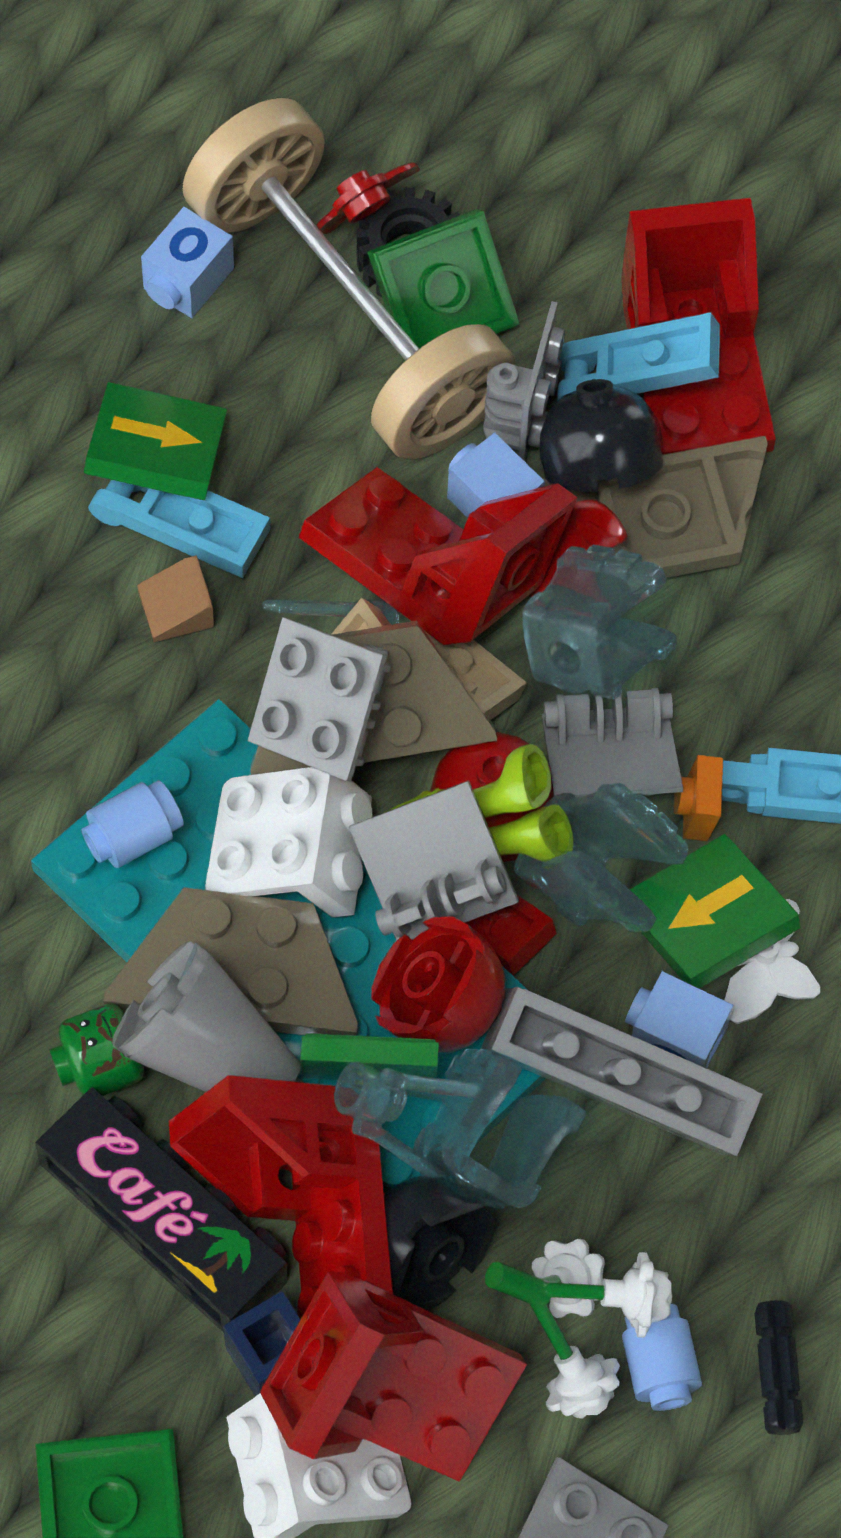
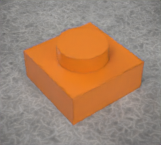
(700, 798)

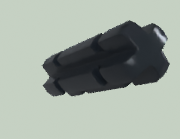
(778, 1367)

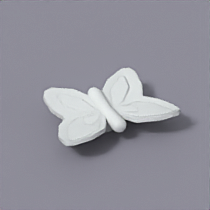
(769, 975)

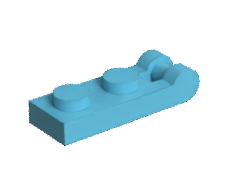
(645, 356)
(210, 528)

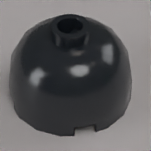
(600, 436)
(432, 1235)

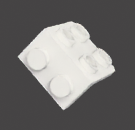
(290, 836)
(293, 1492)

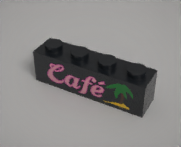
(161, 1209)

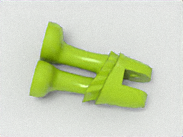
(520, 788)

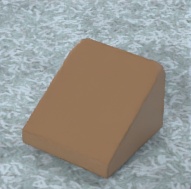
(176, 600)

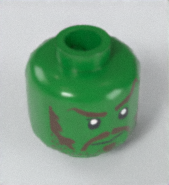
(89, 1054)

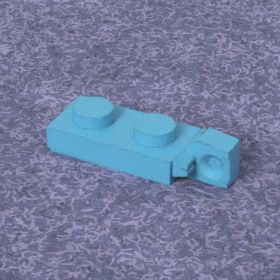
(787, 785)

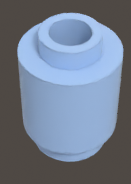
(132, 823)
(663, 1362)

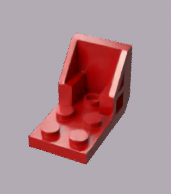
(690, 265)
(430, 566)
(256, 1126)
(388, 1376)

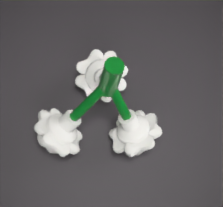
(571, 1282)

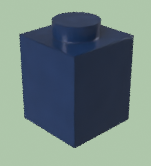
(259, 1338)

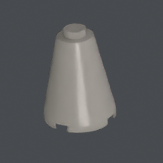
(201, 1026)

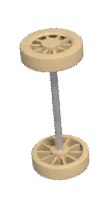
(258, 168)

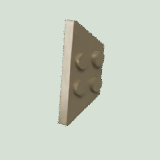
(692, 509)
(420, 700)
(266, 948)

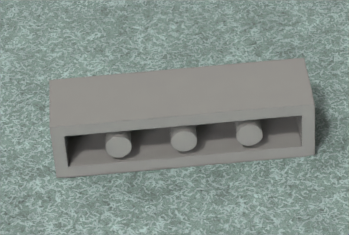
(622, 1071)

